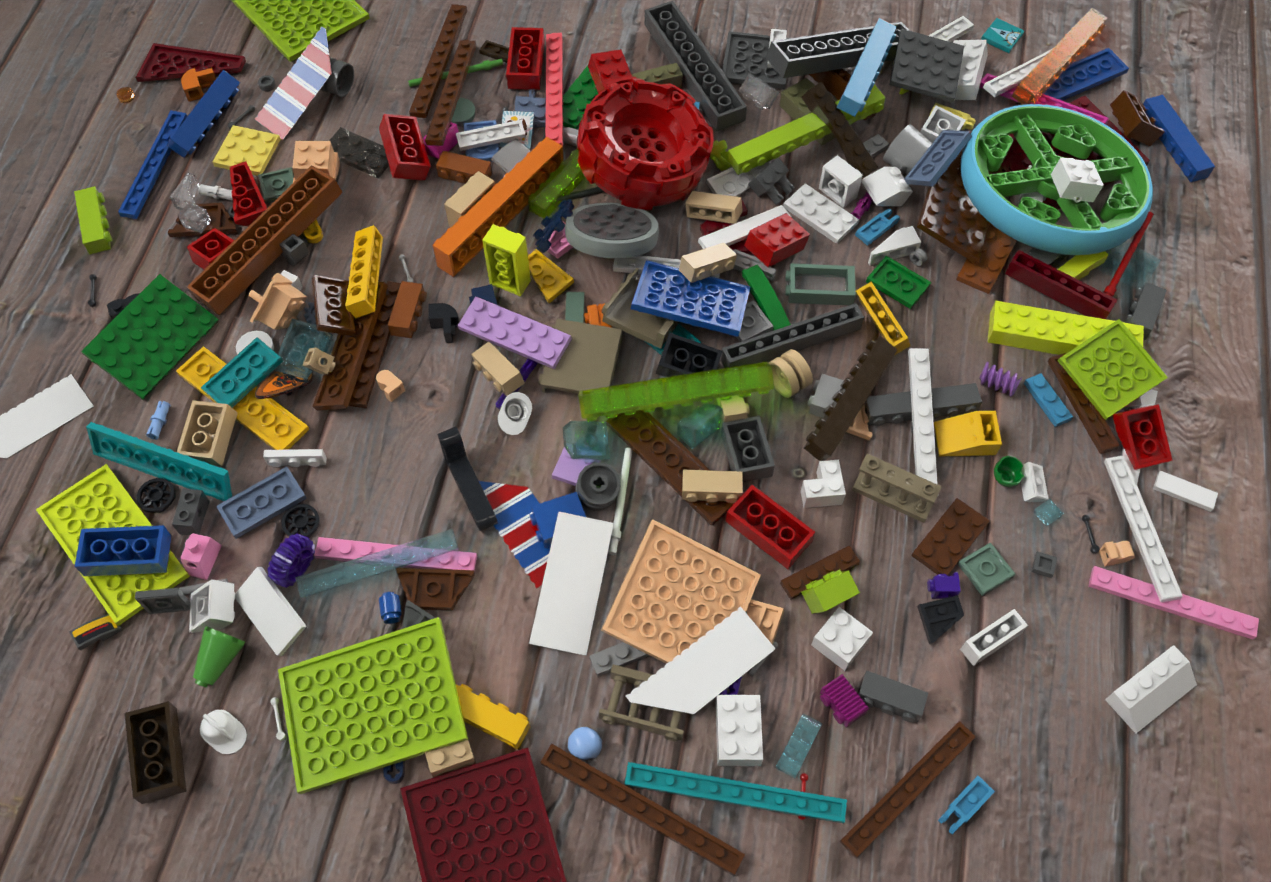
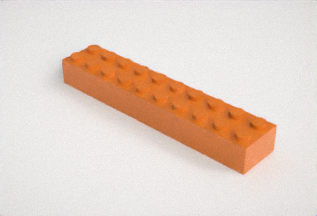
(497, 207)

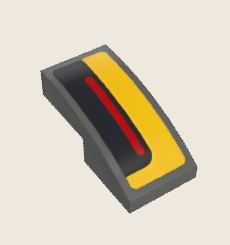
(93, 630)

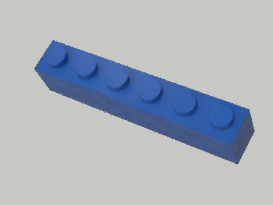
(203, 114)
(1179, 140)

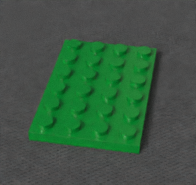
(150, 336)

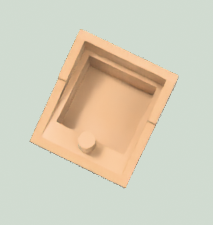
(315, 153)
(278, 304)

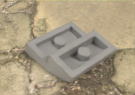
(510, 155)

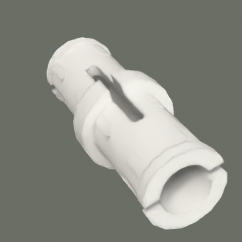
(216, 192)

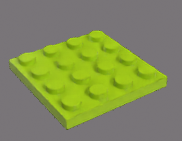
(1112, 369)

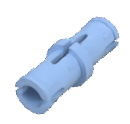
(158, 420)

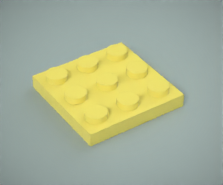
(249, 146)

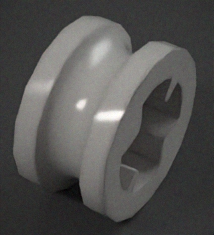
(918, 257)

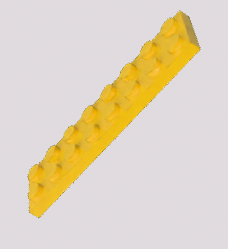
(260, 416)

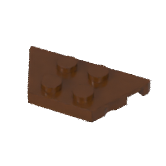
(219, 219)
(434, 587)

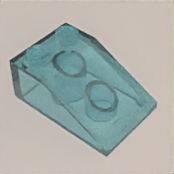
(295, 347)

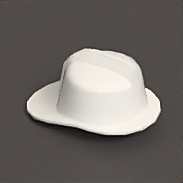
(514, 413)
(223, 731)

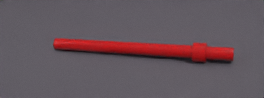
(1111, 288)

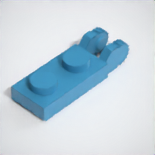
(876, 227)
(968, 802)

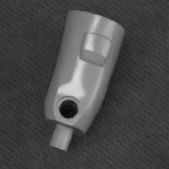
(907, 149)

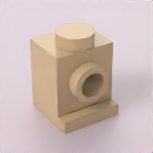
(313, 360)

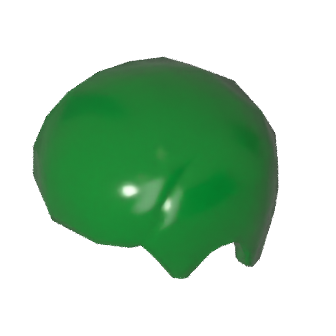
(1008, 471)

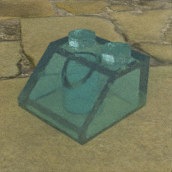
(700, 424)
(586, 440)

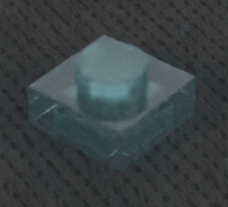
(1048, 512)

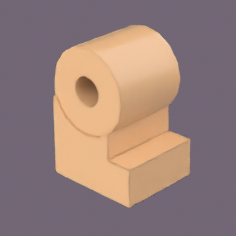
(390, 384)
(1117, 552)

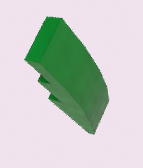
(765, 297)

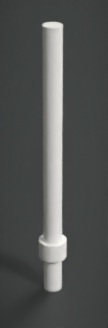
(616, 533)

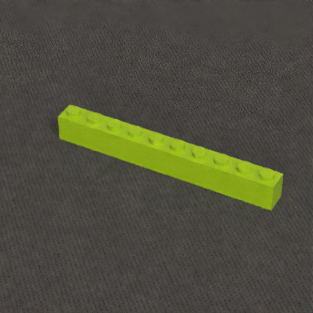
(793, 135)

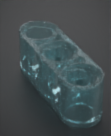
(798, 746)

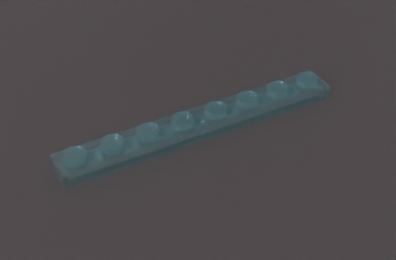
(377, 563)

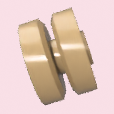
(790, 373)

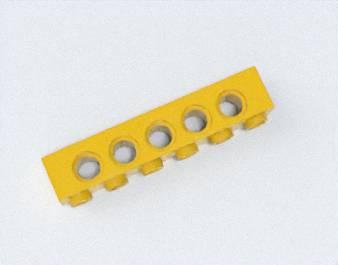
(364, 272)

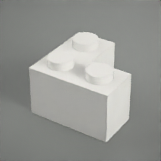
(827, 489)

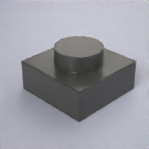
(1044, 564)

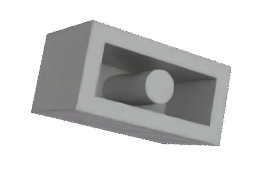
(825, 390)

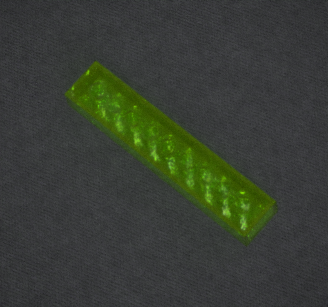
(676, 390)

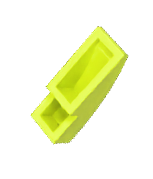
(1081, 265)

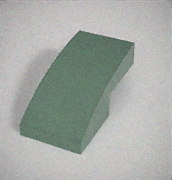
(575, 306)

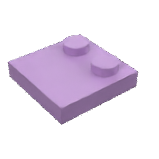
(568, 469)

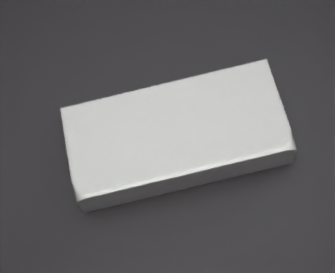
(1033, 483)

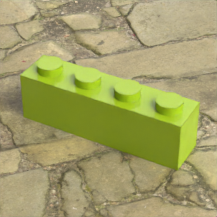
(92, 220)

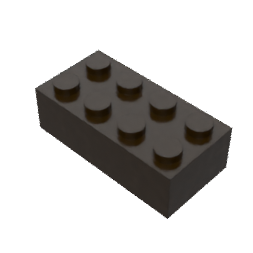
(155, 752)

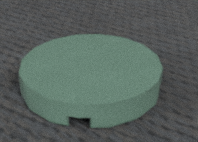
(463, 112)

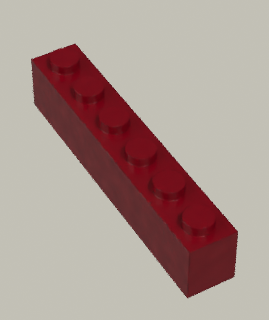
(1060, 286)

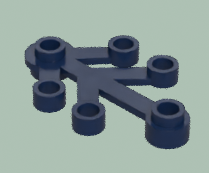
(554, 222)

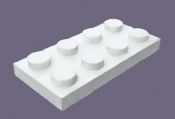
(821, 213)

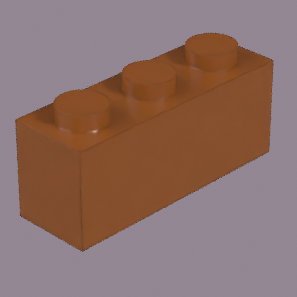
(461, 167)
(407, 309)

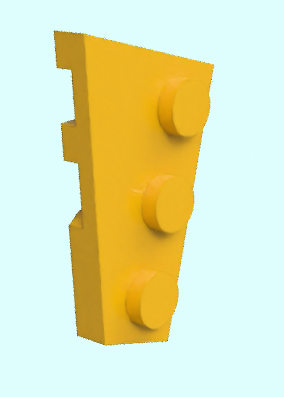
(548, 276)

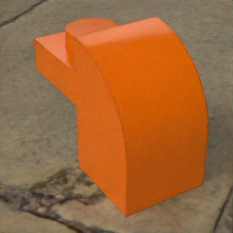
(195, 81)

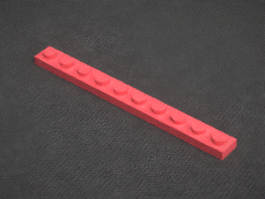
(554, 87)

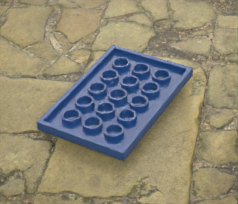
(704, 303)

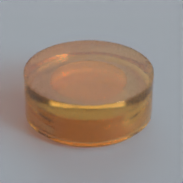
(125, 95)

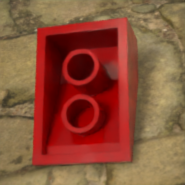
(1143, 436)

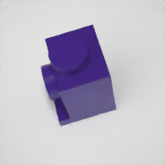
(944, 586)

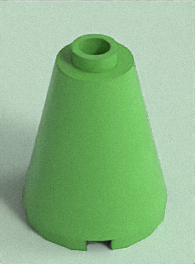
(215, 655)

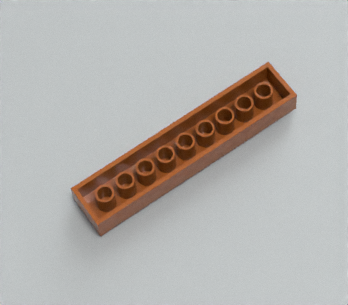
(260, 242)

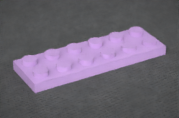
(514, 332)

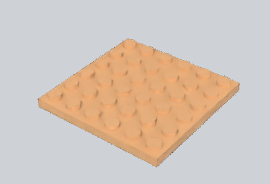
(676, 593)

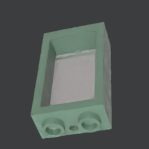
(820, 284)

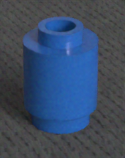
(390, 607)

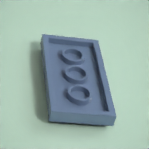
(938, 158)
(261, 502)

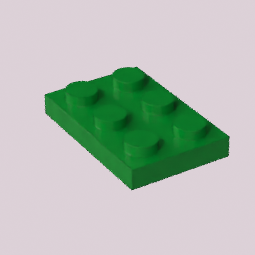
(898, 282)

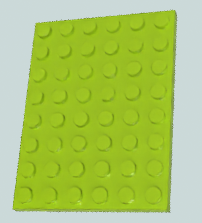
(294, 23)
(371, 705)

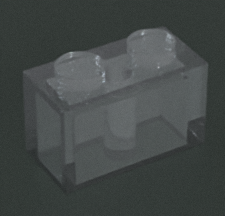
(758, 91)

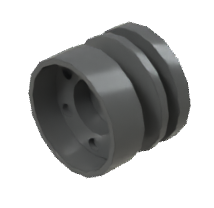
(341, 79)

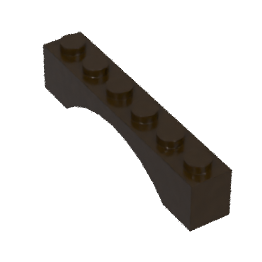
(823, 105)

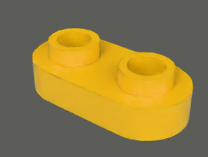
(314, 233)

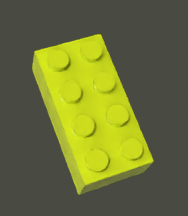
(506, 260)

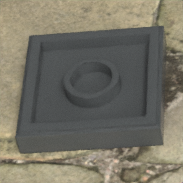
(163, 600)

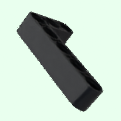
(466, 479)

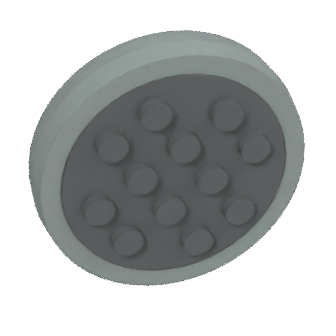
(611, 230)

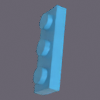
(1048, 400)

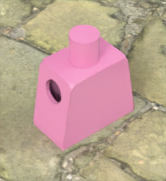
(199, 555)

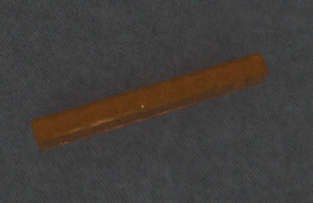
(1060, 58)

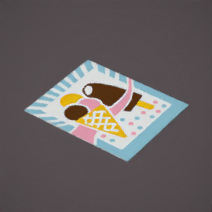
(527, 121)

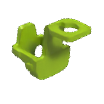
(720, 155)

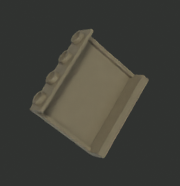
(639, 324)
(588, 359)

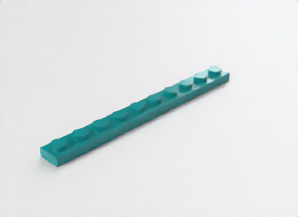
(736, 792)

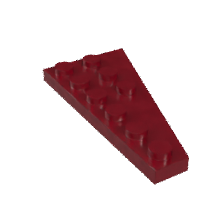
(173, 62)

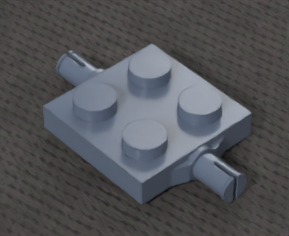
(535, 105)

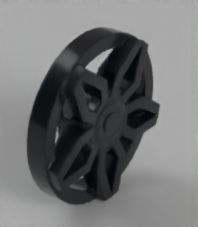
(156, 495)
(300, 521)

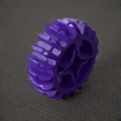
(291, 560)

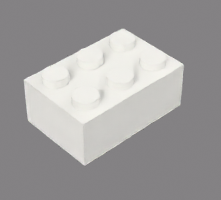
(739, 730)

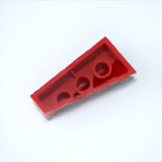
(247, 199)

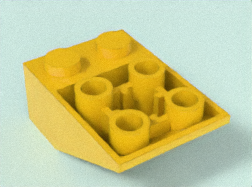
(968, 434)

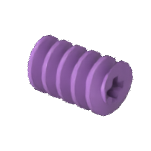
(999, 379)

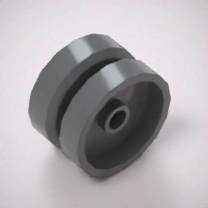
(602, 476)

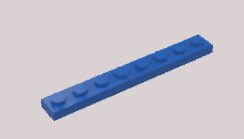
(151, 167)

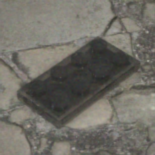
(360, 152)

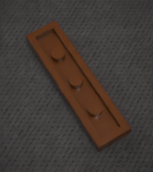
(843, 559)

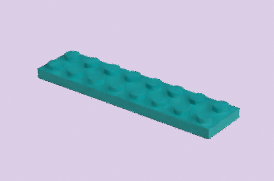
(159, 461)

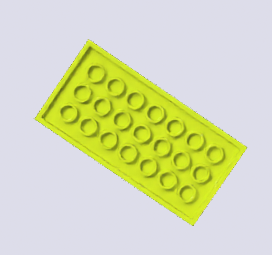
(105, 503)

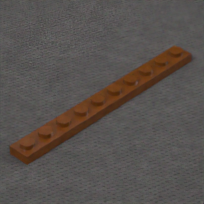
(438, 61)
(450, 93)
(643, 809)

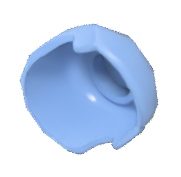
(584, 743)

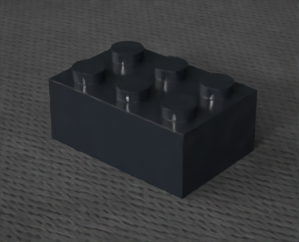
(686, 357)

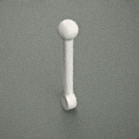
(280, 735)

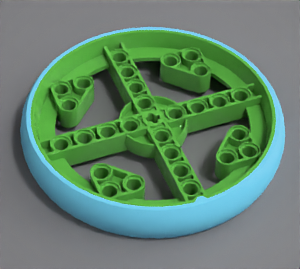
(1035, 221)

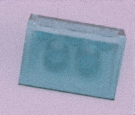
(1139, 268)

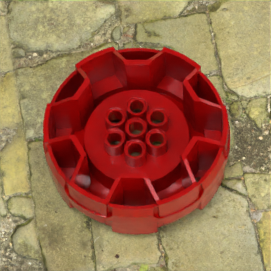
(644, 143)

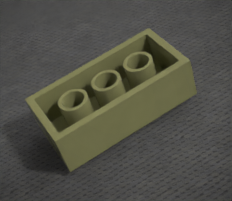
(795, 106)

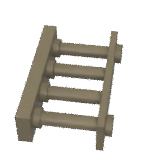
(896, 488)
(625, 675)

